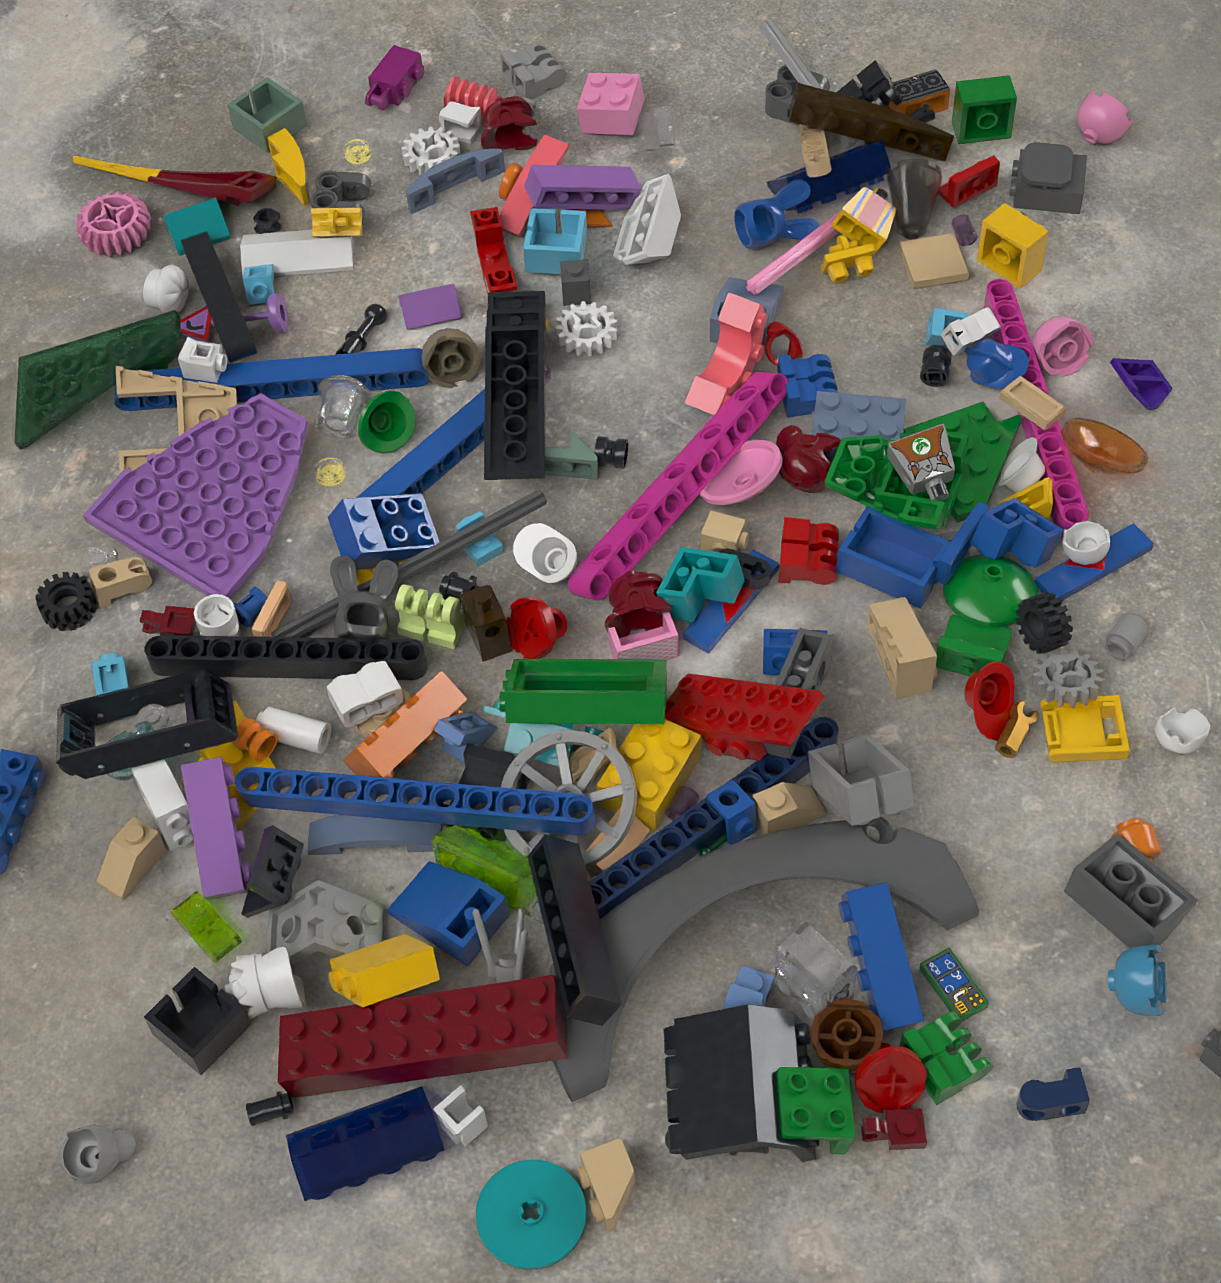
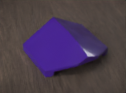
(1143, 380)

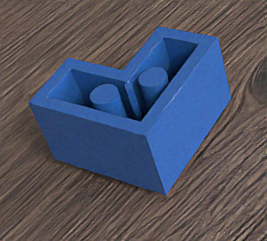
(1016, 530)

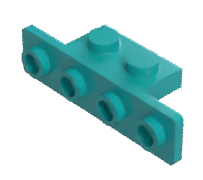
(523, 734)

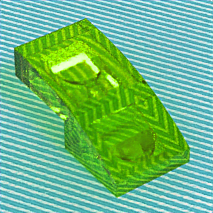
(206, 926)

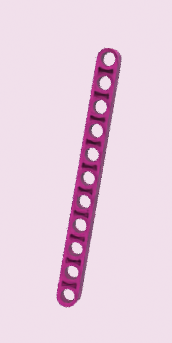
(1067, 496)

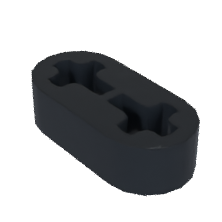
(749, 565)

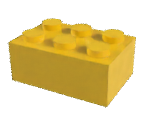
(660, 762)

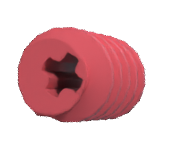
(470, 95)

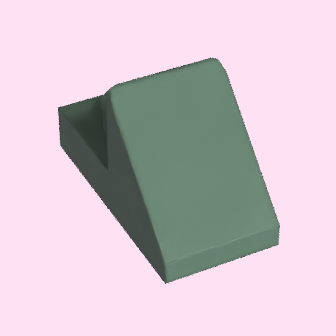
(573, 462)

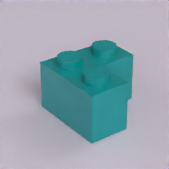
(697, 577)

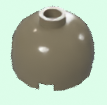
(450, 357)

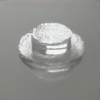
(155, 714)

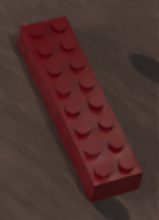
(422, 1037)

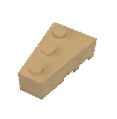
(902, 647)

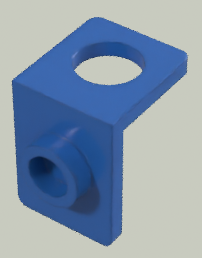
(740, 817)

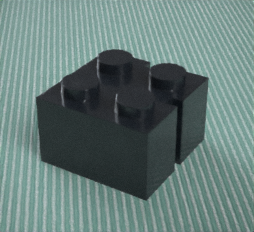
(202, 1027)

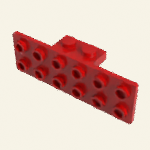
(741, 713)

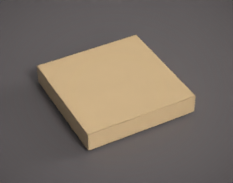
(933, 260)

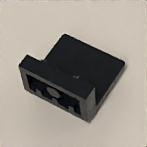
(272, 872)

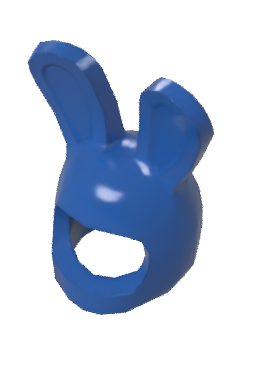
(764, 220)

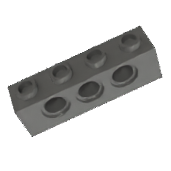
(803, 669)

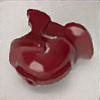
(505, 122)
(804, 458)
(635, 603)

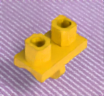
(336, 222)
(848, 255)

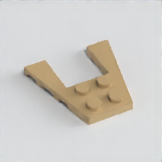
(194, 404)

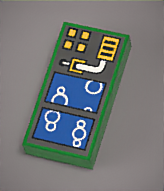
(953, 984)

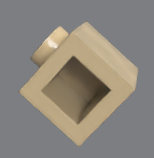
(724, 532)

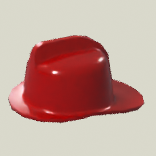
(991, 698)

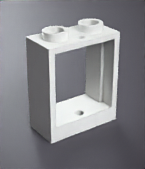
(164, 802)

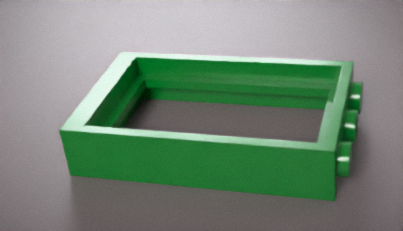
(585, 691)

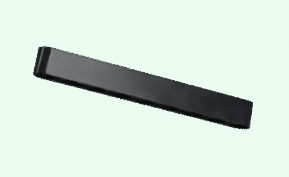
(302, 652)

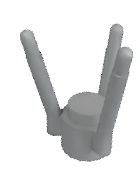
(509, 965)

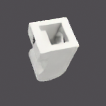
(970, 330)

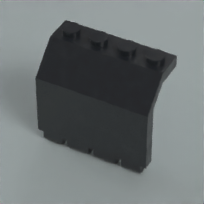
(729, 1080)

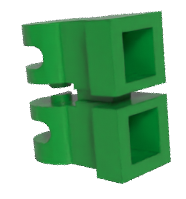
(946, 1072)

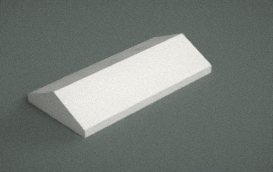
(297, 252)

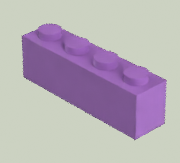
(581, 187)
(214, 828)

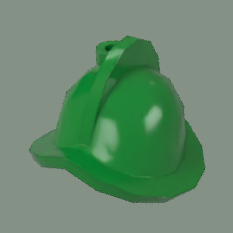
(386, 422)

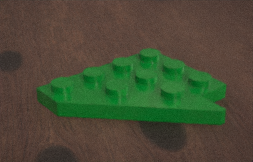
(985, 455)

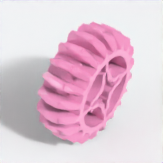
(113, 223)

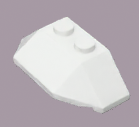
(649, 224)

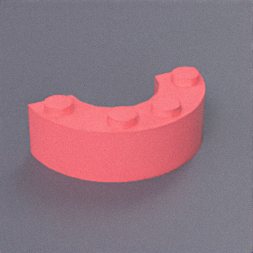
(735, 354)

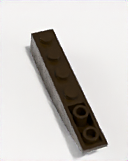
(867, 122)

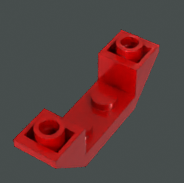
(491, 251)

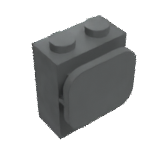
(1048, 178)

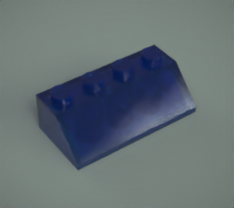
(848, 171)
(364, 1144)

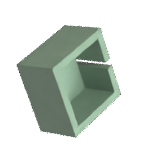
(273, 111)

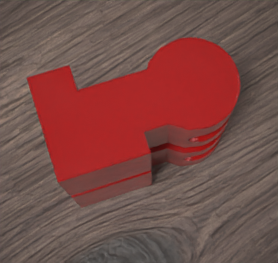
(808, 551)

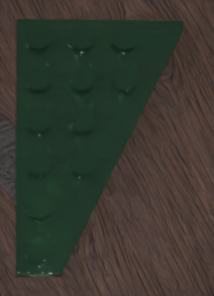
(73, 374)

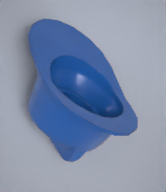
(996, 363)

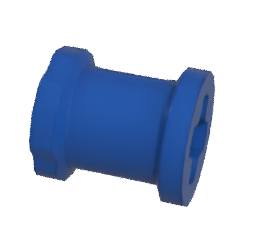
(250, 606)

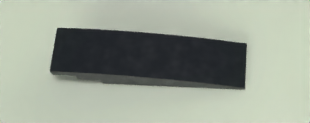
(515, 386)

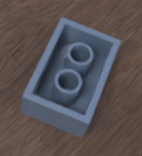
(857, 416)

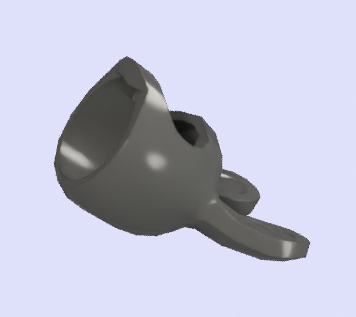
(362, 612)

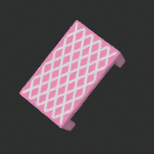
(653, 644)

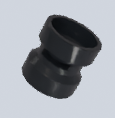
(935, 366)
(611, 451)

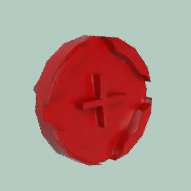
(534, 627)
(890, 1079)

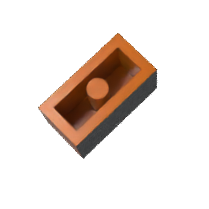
(922, 89)

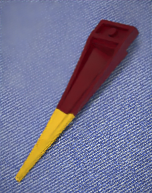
(226, 187)

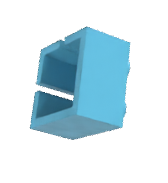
(547, 248)

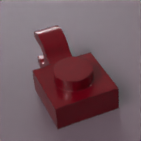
(174, 621)
(901, 1128)

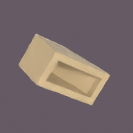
(786, 807)
(130, 857)

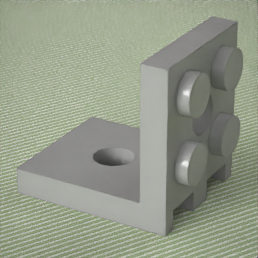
(318, 920)

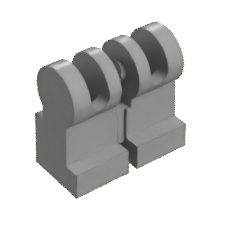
(531, 70)

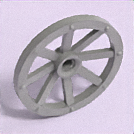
(627, 789)

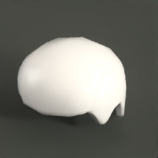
(1086, 542)
(1182, 731)

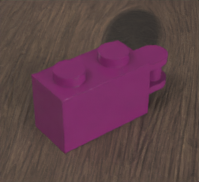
(394, 77)

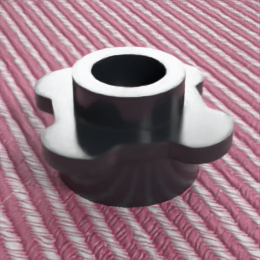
(267, 221)

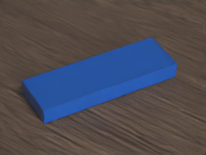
(959, 545)

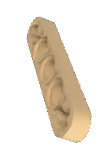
(814, 151)

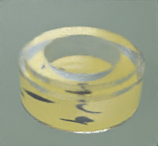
(357, 151)
(330, 471)

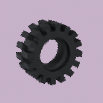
(73, 613)
(1044, 622)

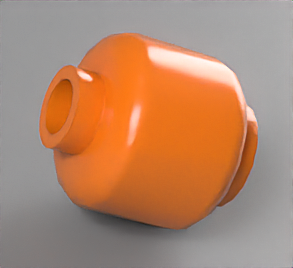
(1141, 836)

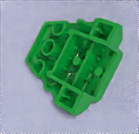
(868, 477)

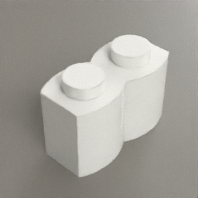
(365, 693)

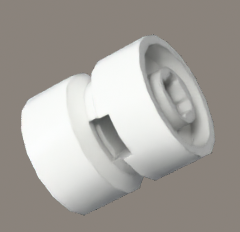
(217, 616)

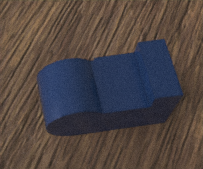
(1055, 1098)

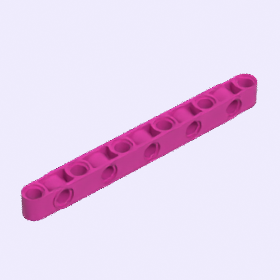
(678, 485)

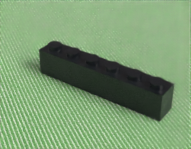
(573, 931)

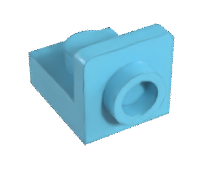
(258, 283)
(483, 549)
(110, 673)

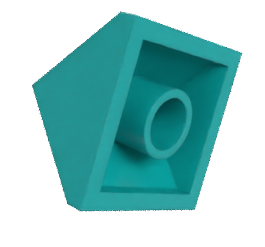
(195, 220)

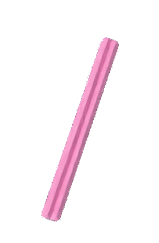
(791, 257)

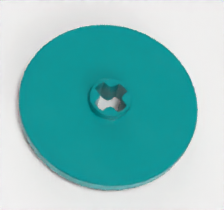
(531, 1242)

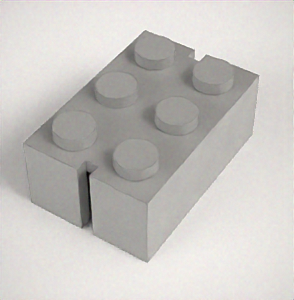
(871, 783)

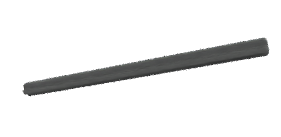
(424, 559)

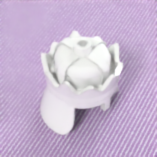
(265, 982)

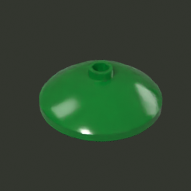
(988, 590)

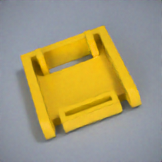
(1079, 732)

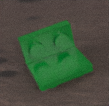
(970, 646)
(816, 1105)

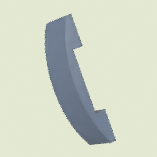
(451, 172)
(345, 831)

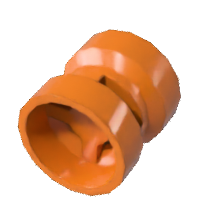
(255, 740)

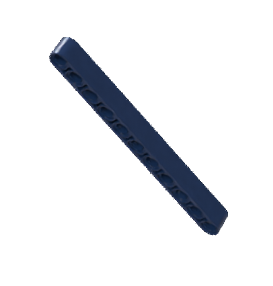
(705, 816)

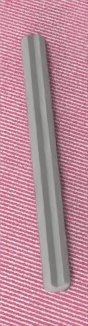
(795, 63)

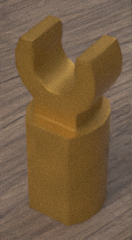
(1015, 731)

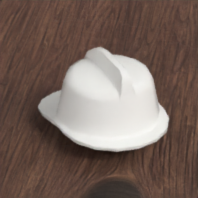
(1022, 467)
(545, 553)

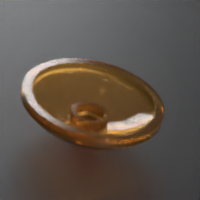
(1103, 447)

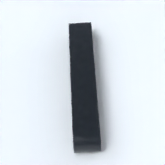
(219, 297)

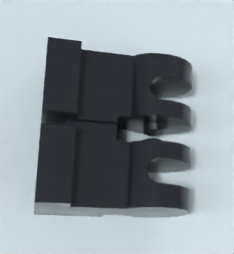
(875, 86)

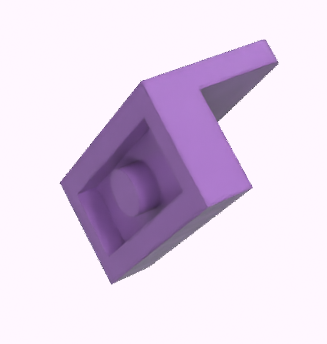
(430, 306)

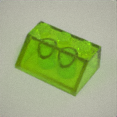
(487, 861)

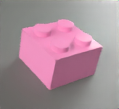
(610, 103)

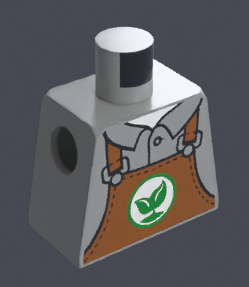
(924, 461)

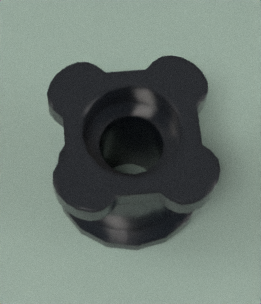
(456, 586)

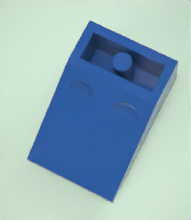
(382, 528)
(441, 906)

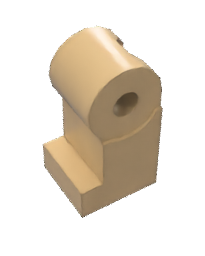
(119, 579)

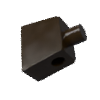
(480, 613)

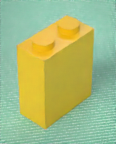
(383, 970)

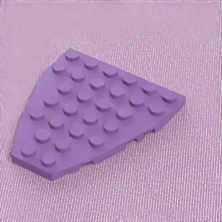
(210, 497)

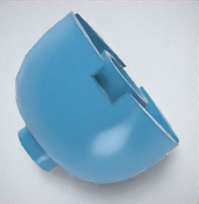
(1140, 980)

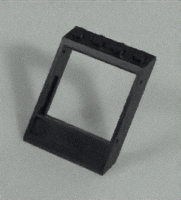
(208, 724)

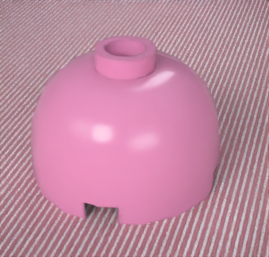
(1102, 118)
(1062, 345)

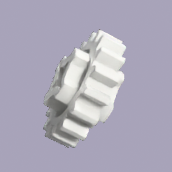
(429, 149)
(586, 328)

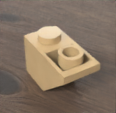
(610, 1178)

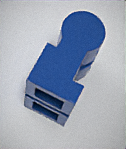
(804, 380)

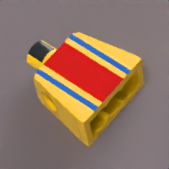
(866, 218)

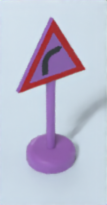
(200, 323)

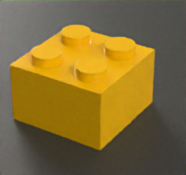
(1012, 245)

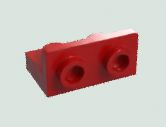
(971, 182)

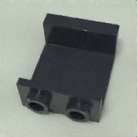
(486, 768)

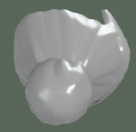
(84, 1145)

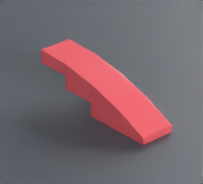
(517, 207)

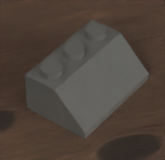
(1129, 894)

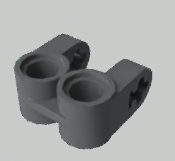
(780, 93)
(336, 187)

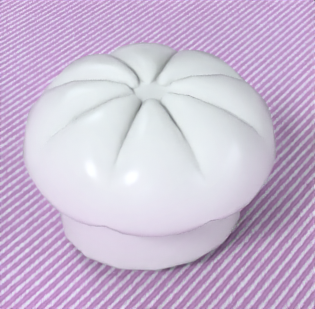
(166, 289)

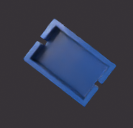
(891, 557)

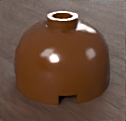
(846, 1034)

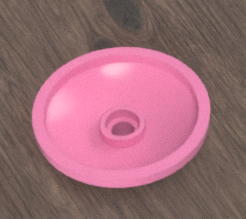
(745, 474)

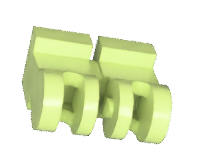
(437, 616)

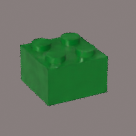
(984, 109)

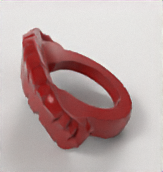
(775, 330)

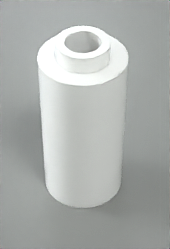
(296, 729)

